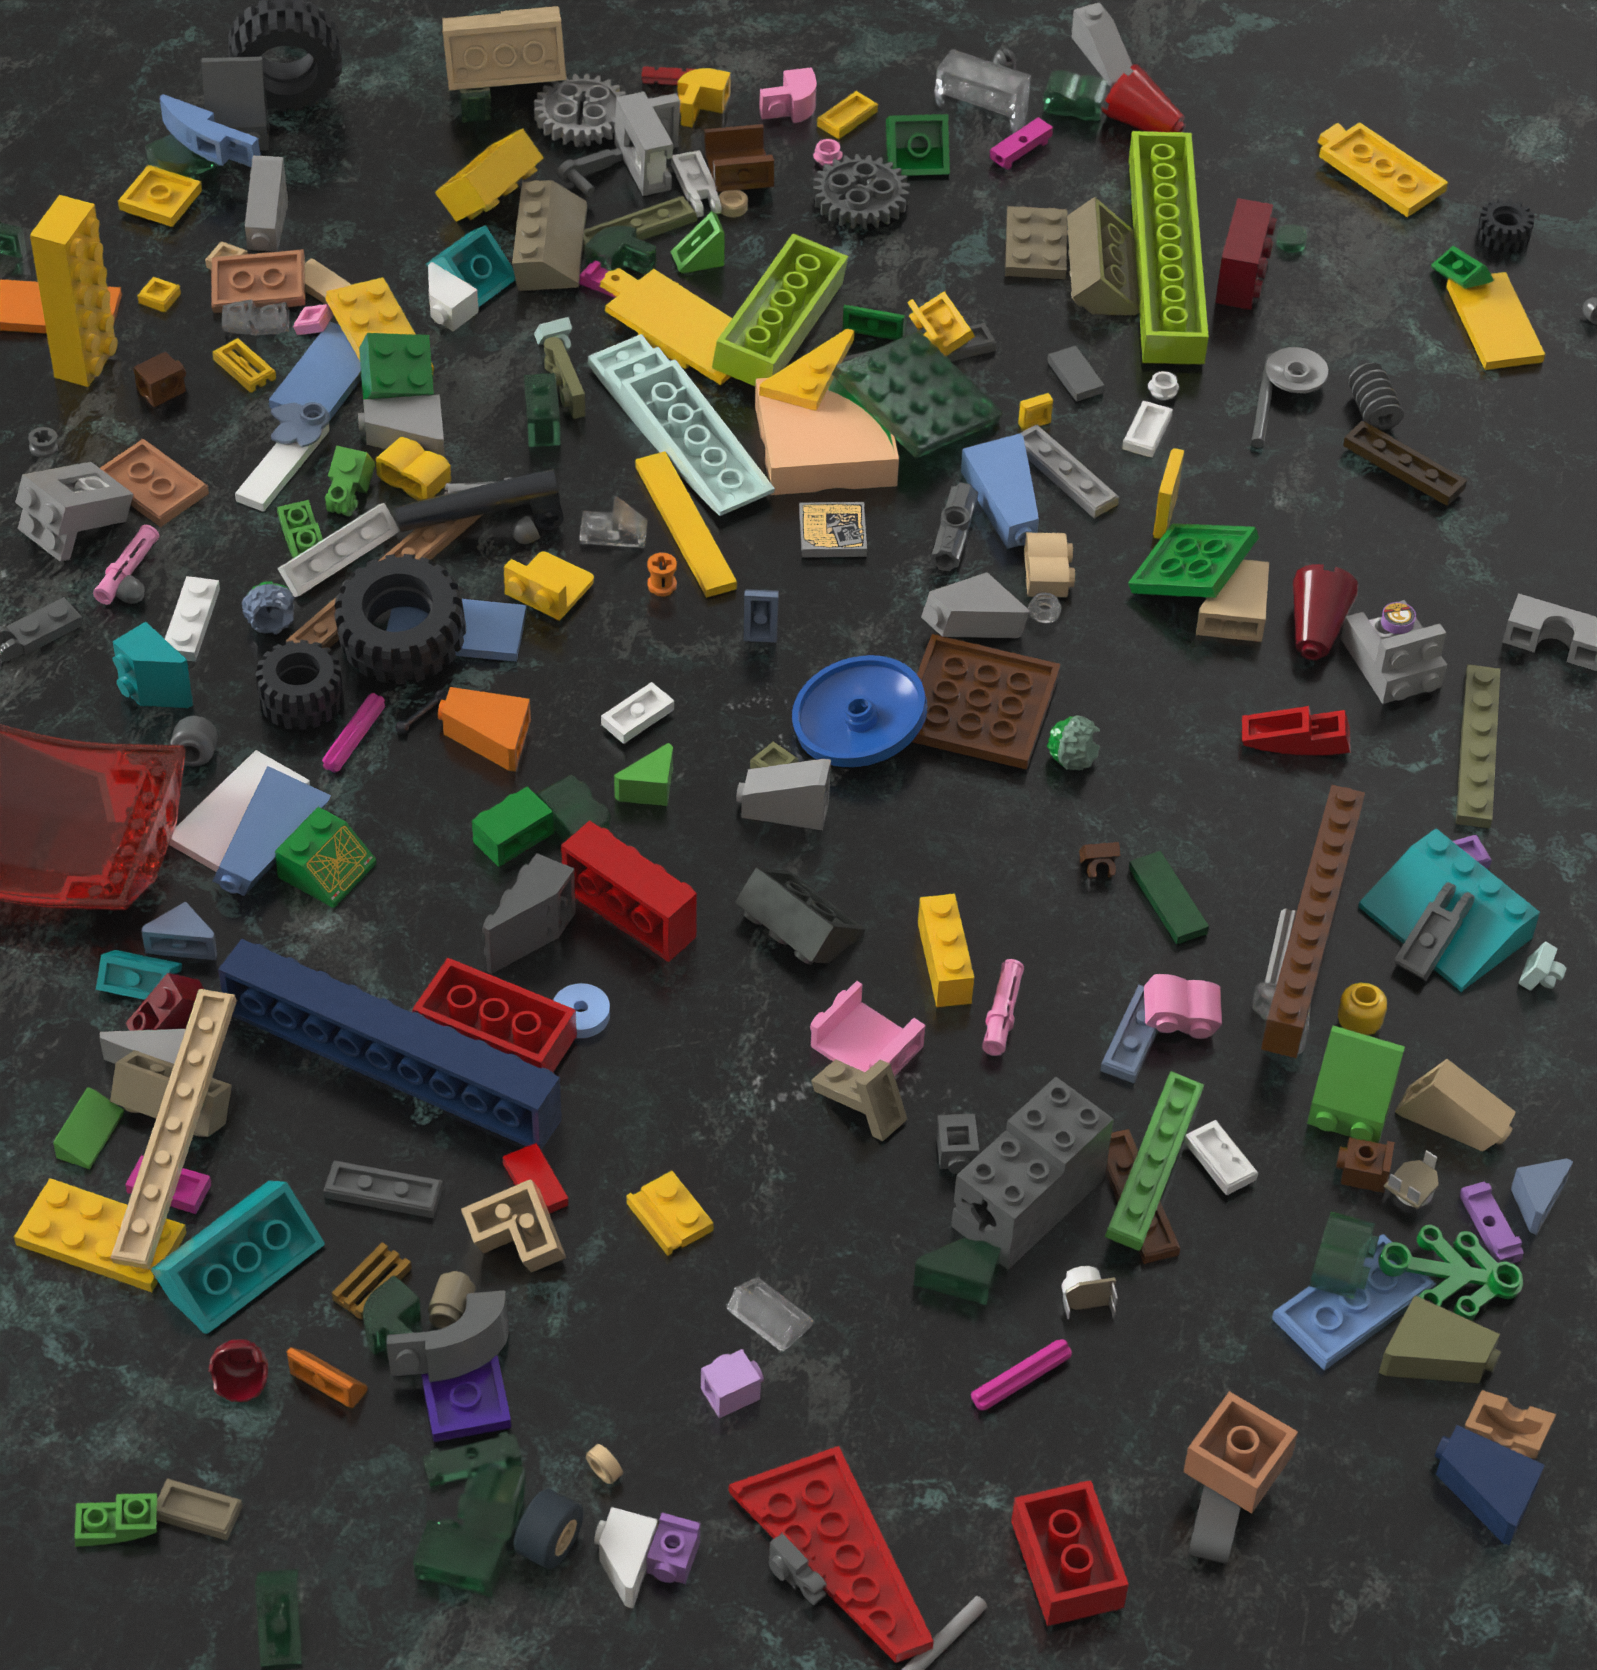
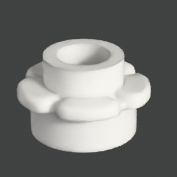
(1163, 385)

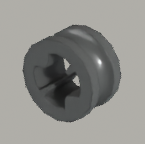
(41, 449)

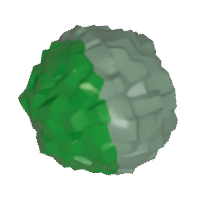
(1072, 743)

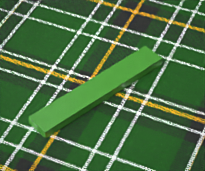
(1154, 1161)

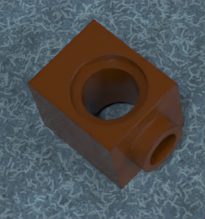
(160, 379)

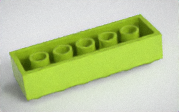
(780, 311)

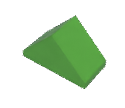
(701, 247)
(647, 779)

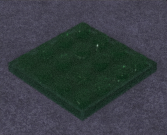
(917, 394)

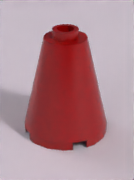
(1142, 104)

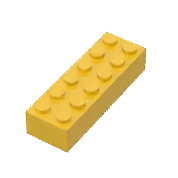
(74, 290)

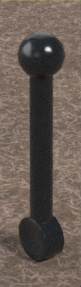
(403, 726)

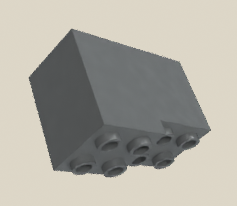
(1033, 1171)

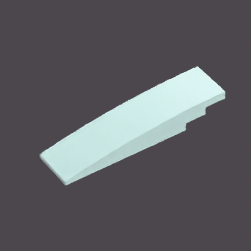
(681, 423)

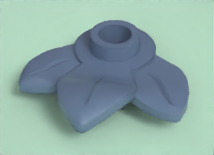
(299, 423)

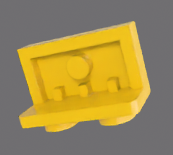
(942, 323)

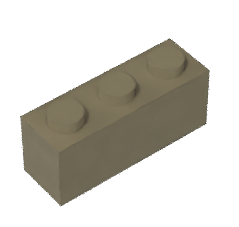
(142, 1082)

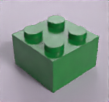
(395, 365)

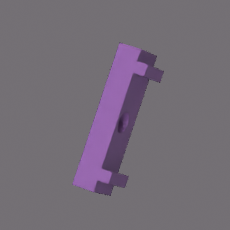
(1484, 1210)

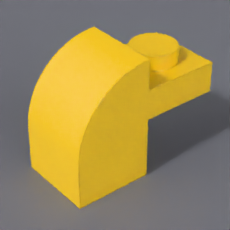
(702, 90)

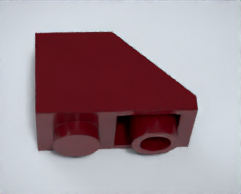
(167, 1005)

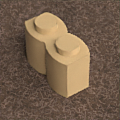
(1047, 564)

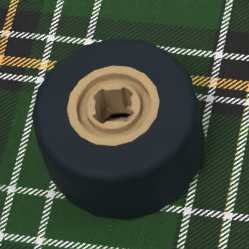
(548, 1528)

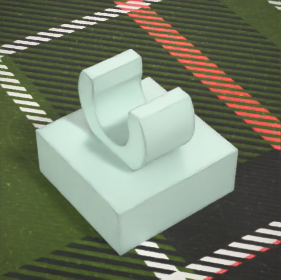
(558, 328)
(1542, 968)

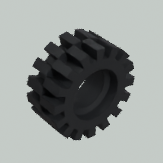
(1512, 236)

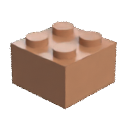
(1240, 1452)

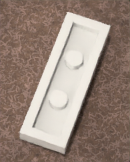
(192, 615)

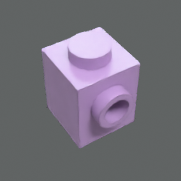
(731, 1382)

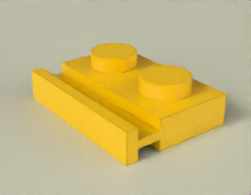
(670, 1213)

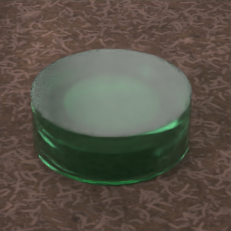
(1292, 238)

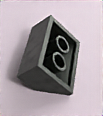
(797, 915)

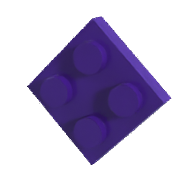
(467, 1403)

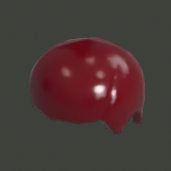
(239, 1370)

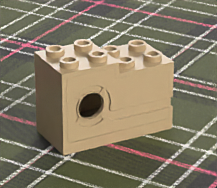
(504, 48)

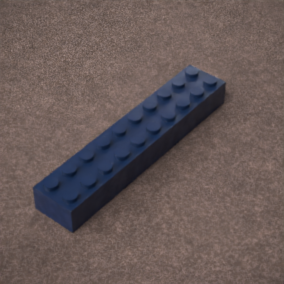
(392, 1044)

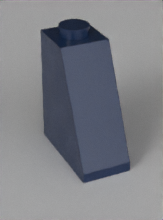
(1488, 1479)

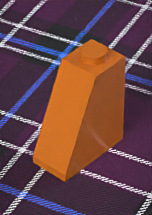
(487, 723)

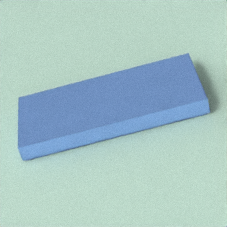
(323, 373)
(491, 627)
(1334, 1325)

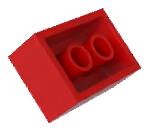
(1069, 1553)

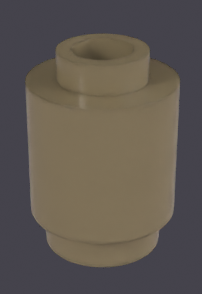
(449, 1299)

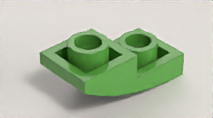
(299, 527)
(116, 1522)

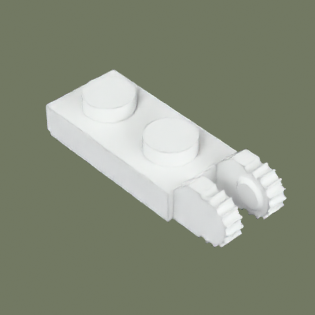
(696, 181)

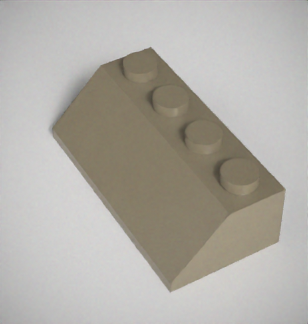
(548, 237)
(1102, 261)

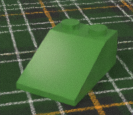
(1355, 1085)

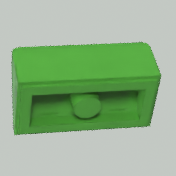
(87, 1129)

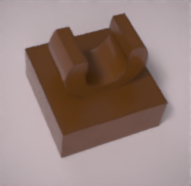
(1100, 854)

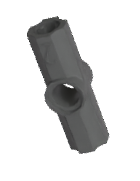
(954, 527)

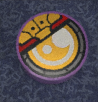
(1398, 618)

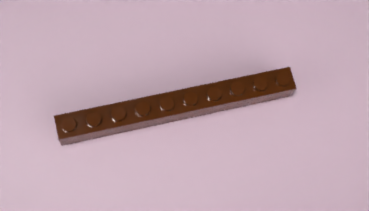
(1313, 922)

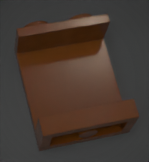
(738, 158)

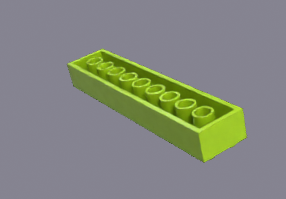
(1167, 248)

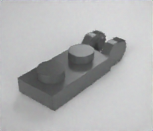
(38, 629)
(1433, 933)

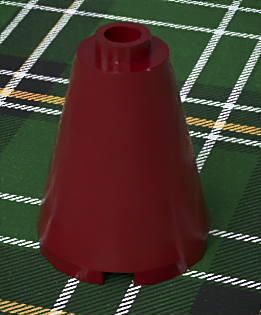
(1320, 607)

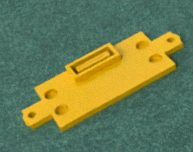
(668, 318)

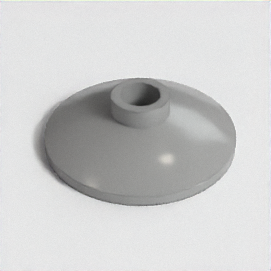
(1297, 370)

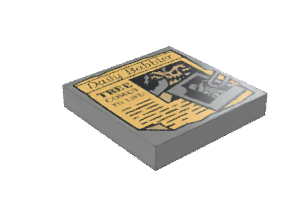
(833, 529)

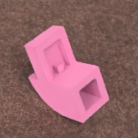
(794, 99)

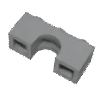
(1538, 620)

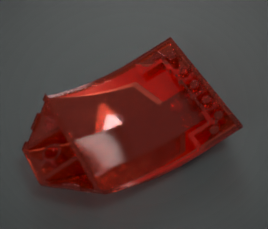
(84, 819)

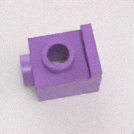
(673, 1549)

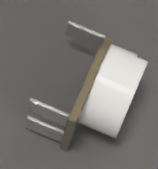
(1415, 1181)
(1086, 1289)

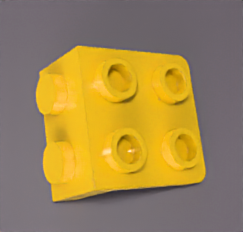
(547, 583)

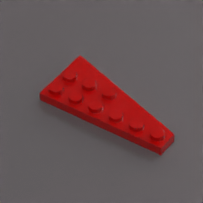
(832, 1526)

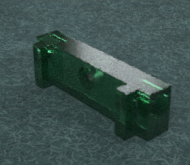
(454, 1464)

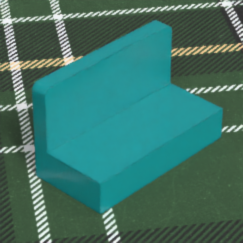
(132, 973)

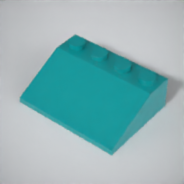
(1489, 933)

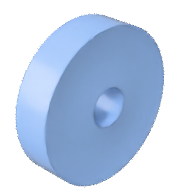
(589, 999)

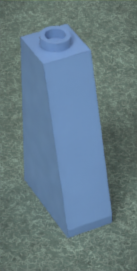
(1004, 486)
(270, 818)

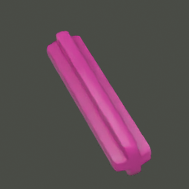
(353, 732)
(1021, 1374)

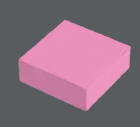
(313, 319)

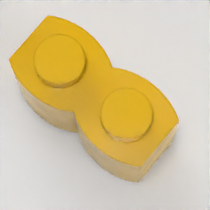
(413, 469)

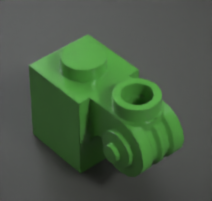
(349, 472)

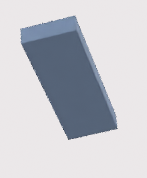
(1130, 1042)

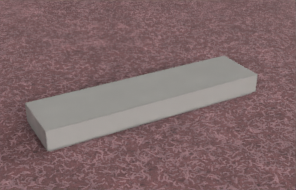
(1068, 472)

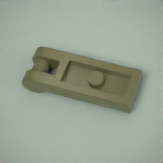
(558, 362)

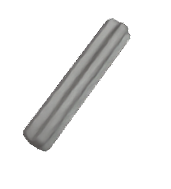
(1280, 945)

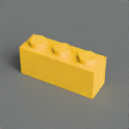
(945, 950)

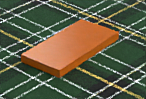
(23, 310)

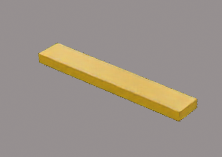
(686, 524)

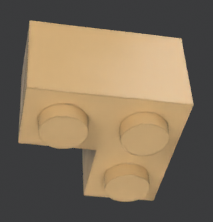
(519, 1217)

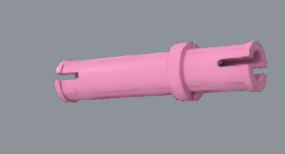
(108, 586)
(1001, 1018)

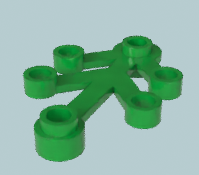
(1454, 1270)

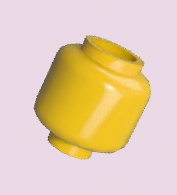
(1362, 1008)

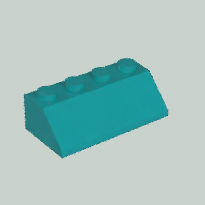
(238, 1255)

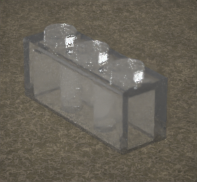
(983, 83)

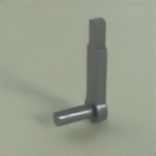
(574, 170)

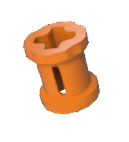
(669, 566)

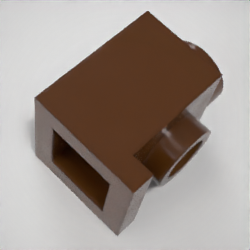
(1365, 1164)

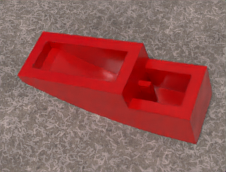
(1297, 732)

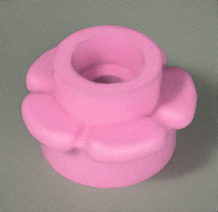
(826, 151)

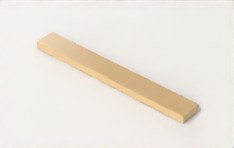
(173, 1129)

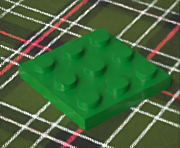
(1193, 560)

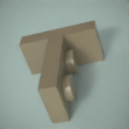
(867, 1092)

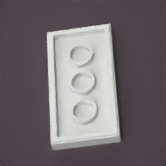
(212, 824)

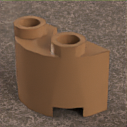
(1509, 1426)

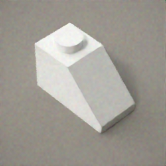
(450, 298)
(624, 1550)

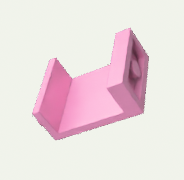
(863, 1036)

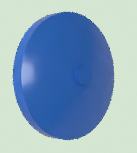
(859, 711)

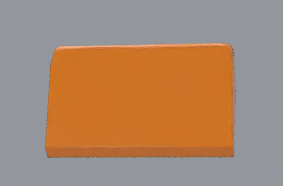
(325, 1377)

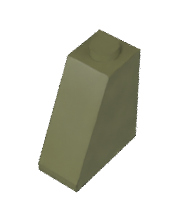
(1439, 1346)

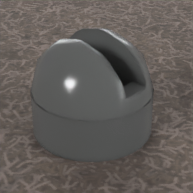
(1005, 58)
(1590, 310)
(525, 531)
(130, 590)

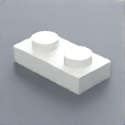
(637, 712)

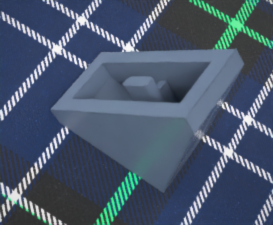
(180, 935)
(1538, 1188)

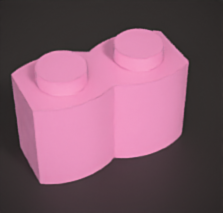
(1182, 1005)

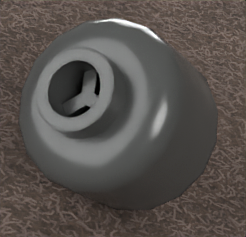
(198, 738)

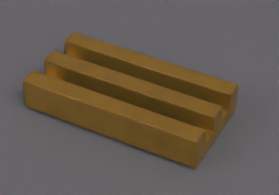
(367, 1276)

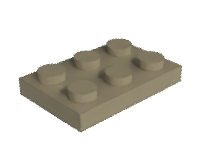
(1036, 242)

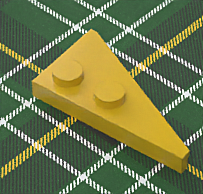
(809, 377)

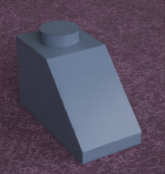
(761, 615)

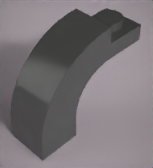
(458, 1347)

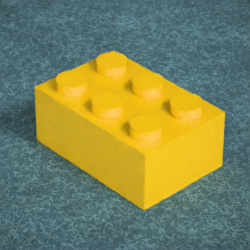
(490, 176)

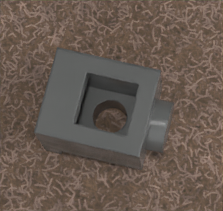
(957, 1147)

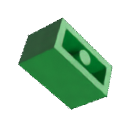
(512, 826)

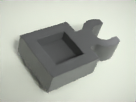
(792, 1565)

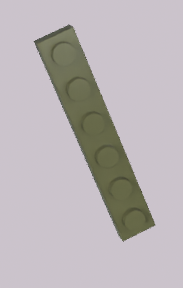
(1478, 746)

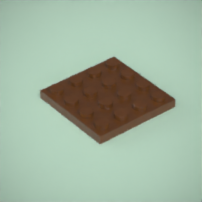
(984, 700)

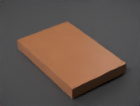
(261, 277)
(157, 482)

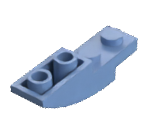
(204, 136)

